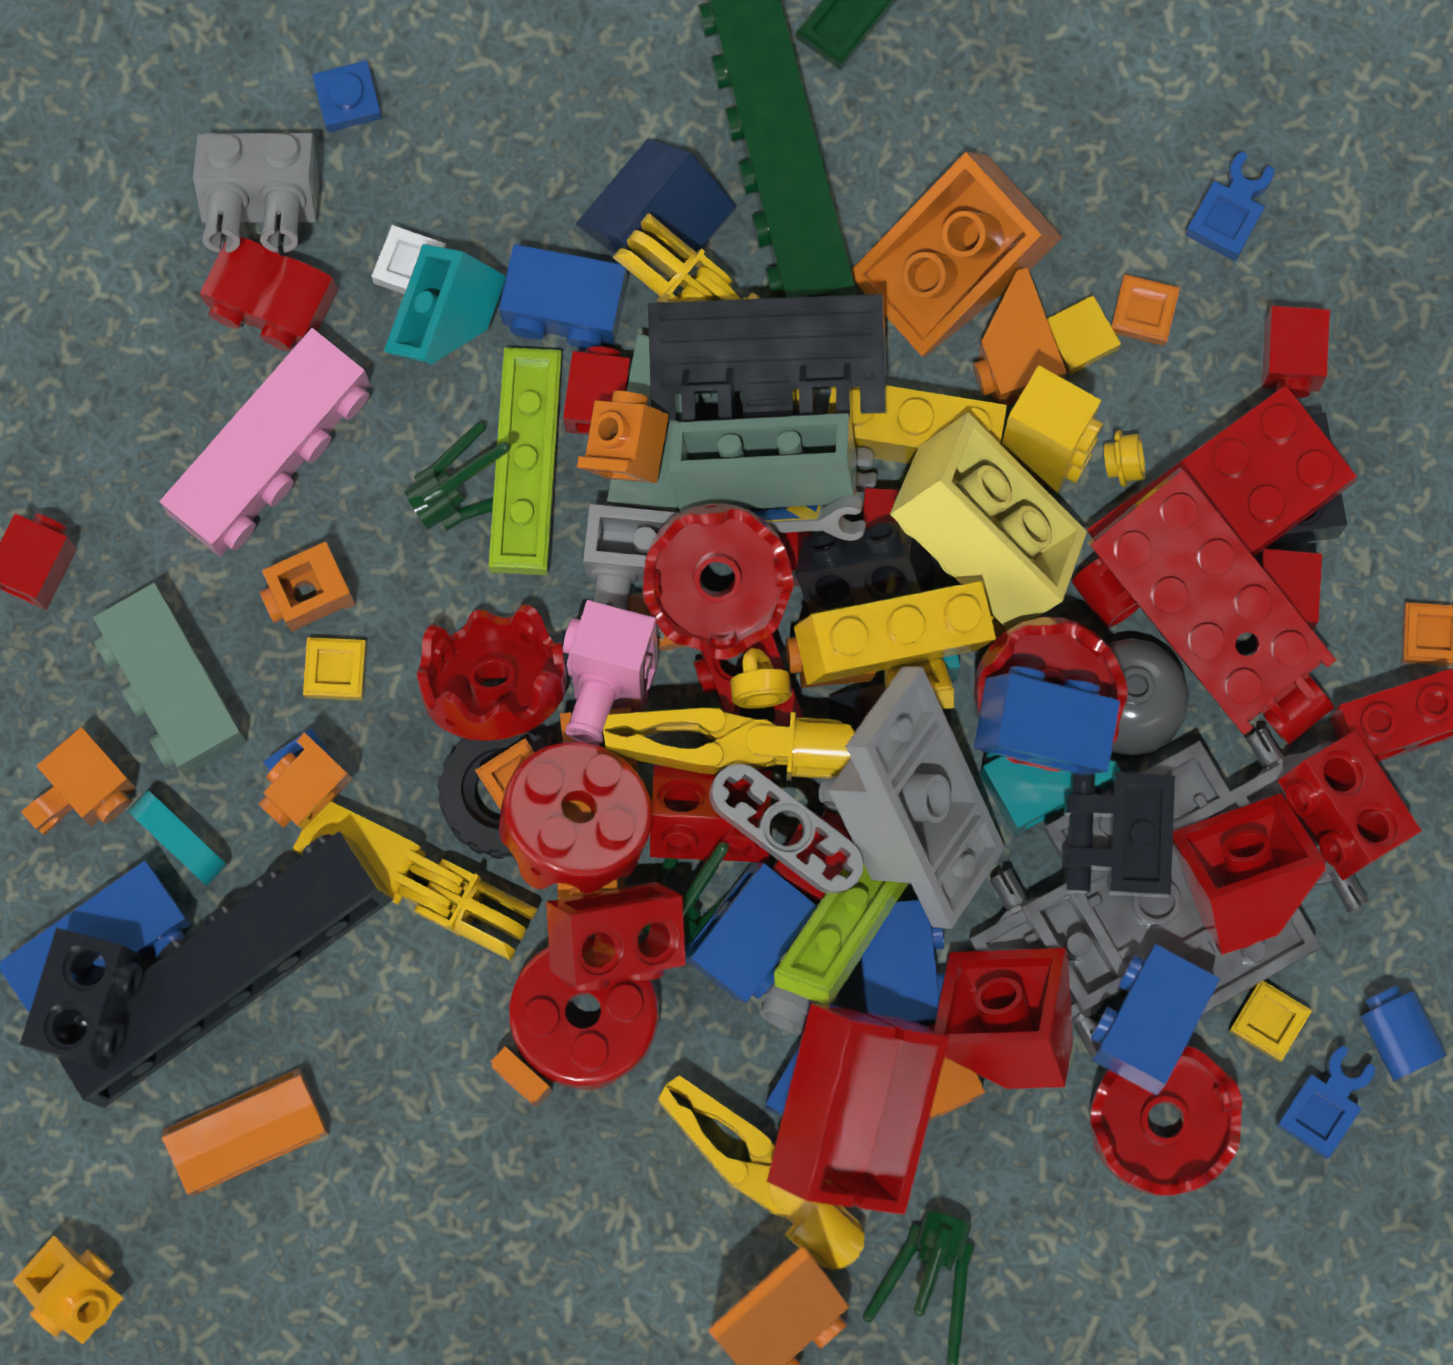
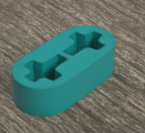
(177, 838)

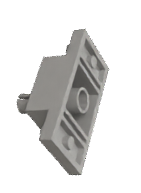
(915, 801)

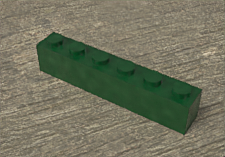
(779, 148)

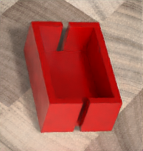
(857, 1109)

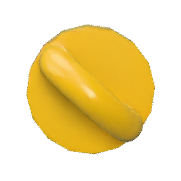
(759, 683)

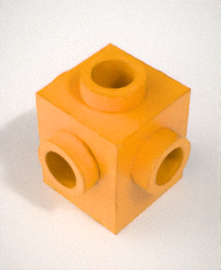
(68, 1290)

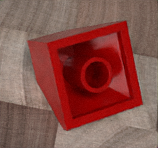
(1248, 871)
(1009, 1015)

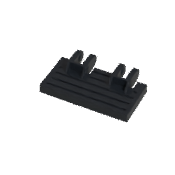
(768, 354)

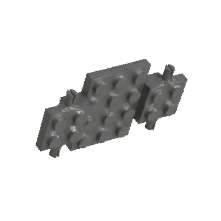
(1108, 930)

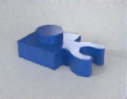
(1229, 213)
(1322, 1110)

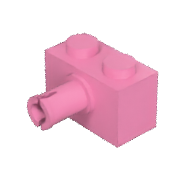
(610, 665)

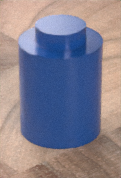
(1401, 1032)

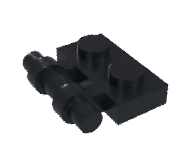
(1139, 836)

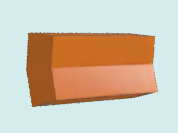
(244, 1132)

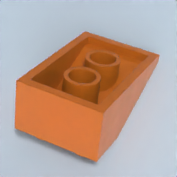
(954, 252)
(782, 1315)

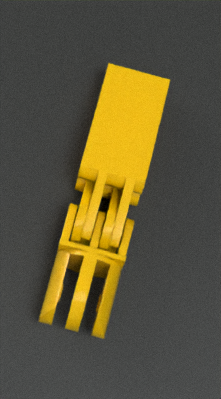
(673, 259)
(807, 747)
(399, 860)
(824, 1230)

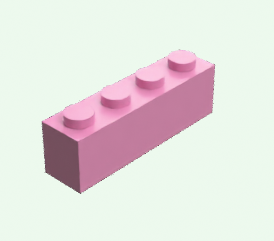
(267, 443)

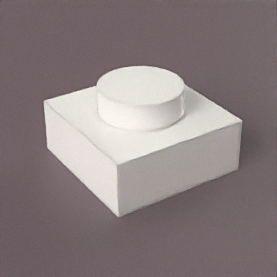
(399, 258)

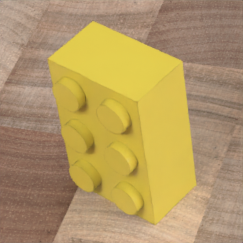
(989, 522)

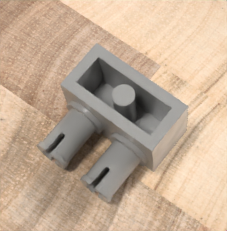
(255, 180)
(618, 548)

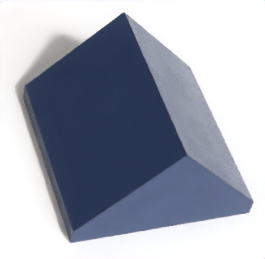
(668, 187)

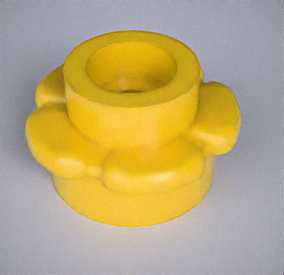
(1125, 458)

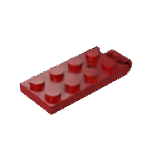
(1258, 476)
(1205, 593)

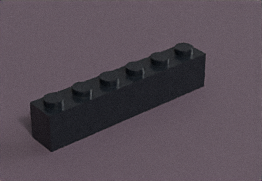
(235, 961)

